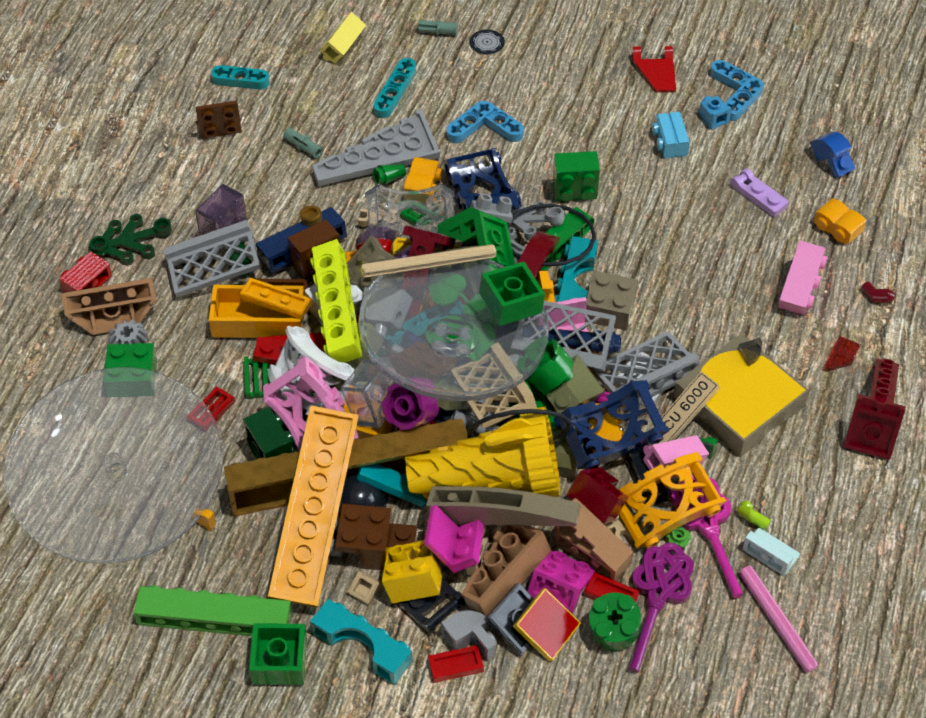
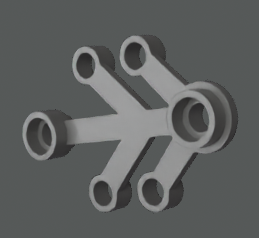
(554, 216)

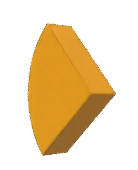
(207, 519)

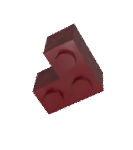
(598, 493)

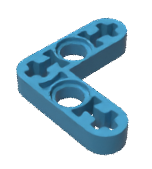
(724, 73)
(487, 117)

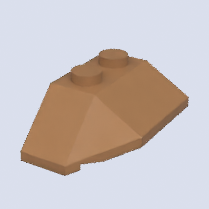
(104, 306)

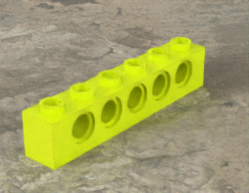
(336, 302)

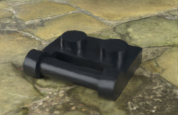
(419, 608)

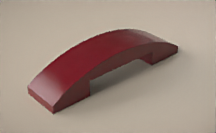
(538, 250)

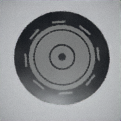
(487, 41)

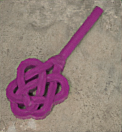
(668, 590)

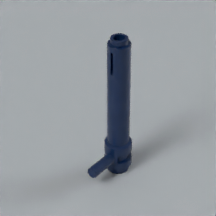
(595, 347)

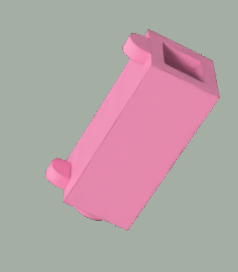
(666, 452)

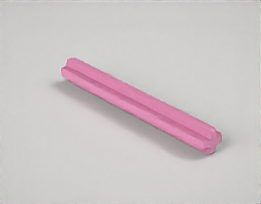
(778, 619)

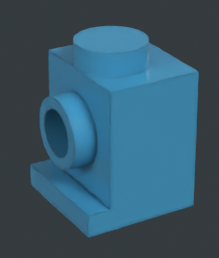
(713, 107)

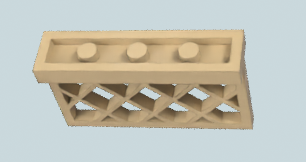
(520, 394)

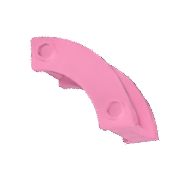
(310, 378)

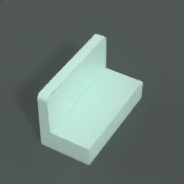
(770, 551)

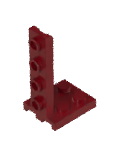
(425, 242)
(877, 417)

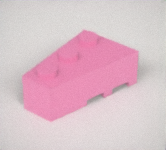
(803, 278)

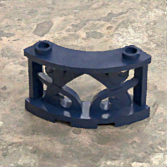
(459, 172)
(627, 397)

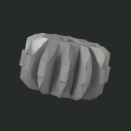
(128, 333)

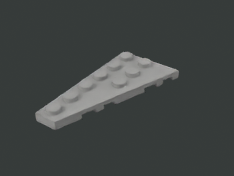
(385, 147)

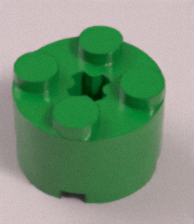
(553, 369)
(618, 607)

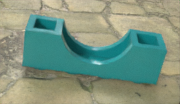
(567, 285)
(335, 624)

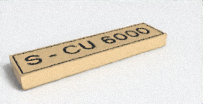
(688, 405)

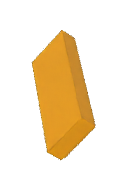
(275, 298)

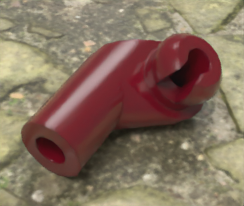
(877, 295)

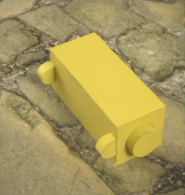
(342, 38)

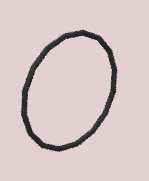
(560, 263)
(523, 411)

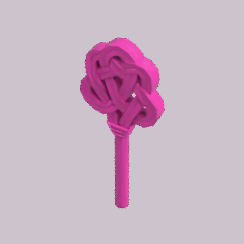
(711, 532)

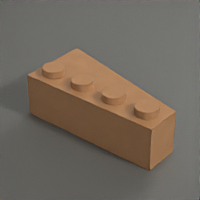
(509, 561)

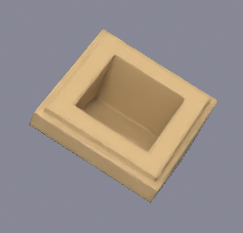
(365, 587)

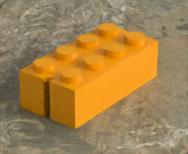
(243, 319)

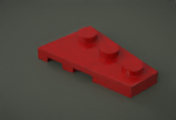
(269, 348)

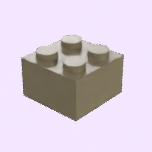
(612, 296)

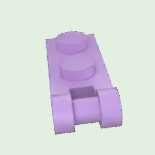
(759, 193)

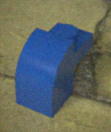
(835, 149)

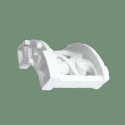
(299, 345)

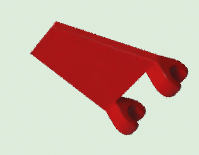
(657, 72)

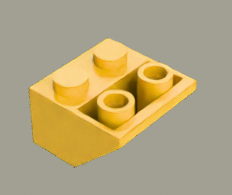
(411, 572)

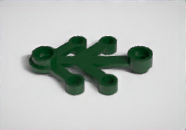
(105, 245)

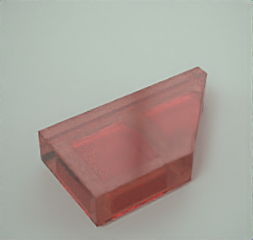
(842, 354)

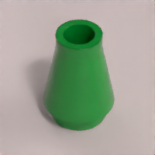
(387, 173)

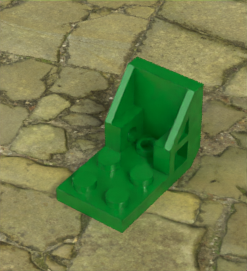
(479, 230)

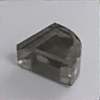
(751, 350)

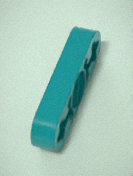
(226, 80)

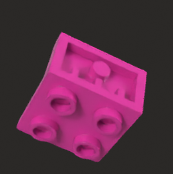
(452, 544)
(562, 578)

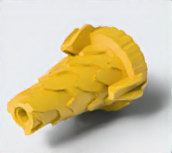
(511, 457)

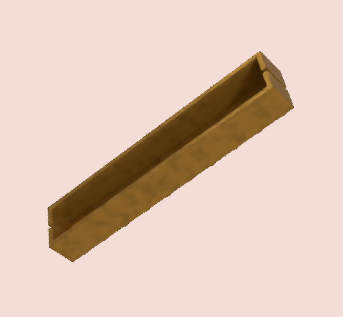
(269, 481)

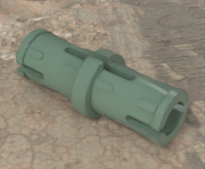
(312, 148)

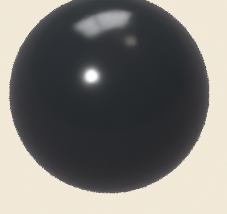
(361, 493)

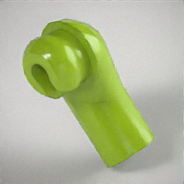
(746, 511)

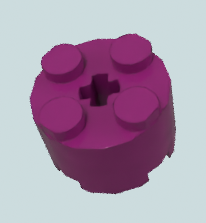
(408, 408)

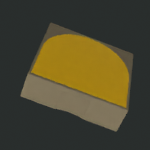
(749, 397)

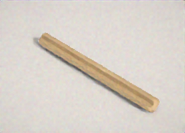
(428, 260)

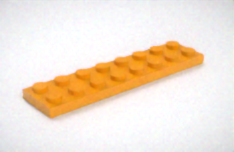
(313, 507)

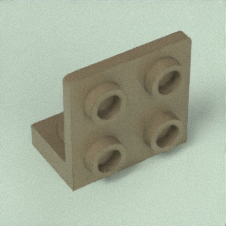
(369, 252)

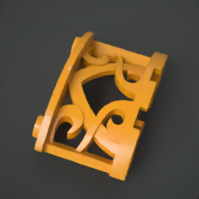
(683, 468)

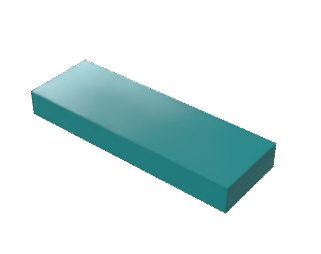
(390, 482)

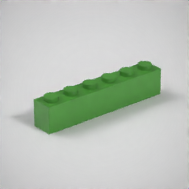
(207, 610)

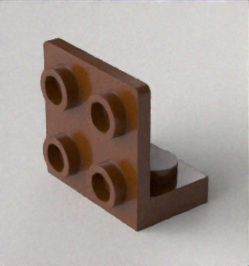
(218, 119)

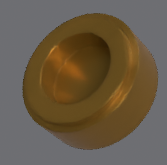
(310, 215)

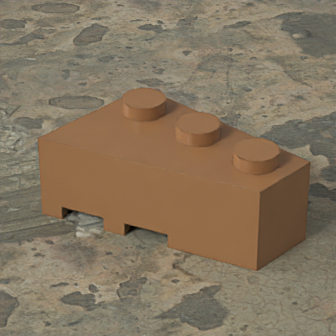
(595, 545)

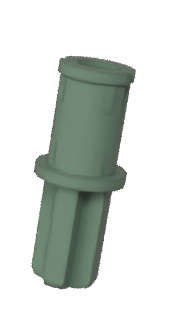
(438, 27)

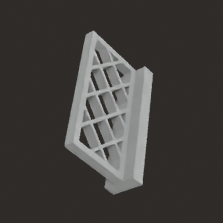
(210, 245)
(591, 360)
(658, 379)

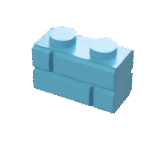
(671, 135)

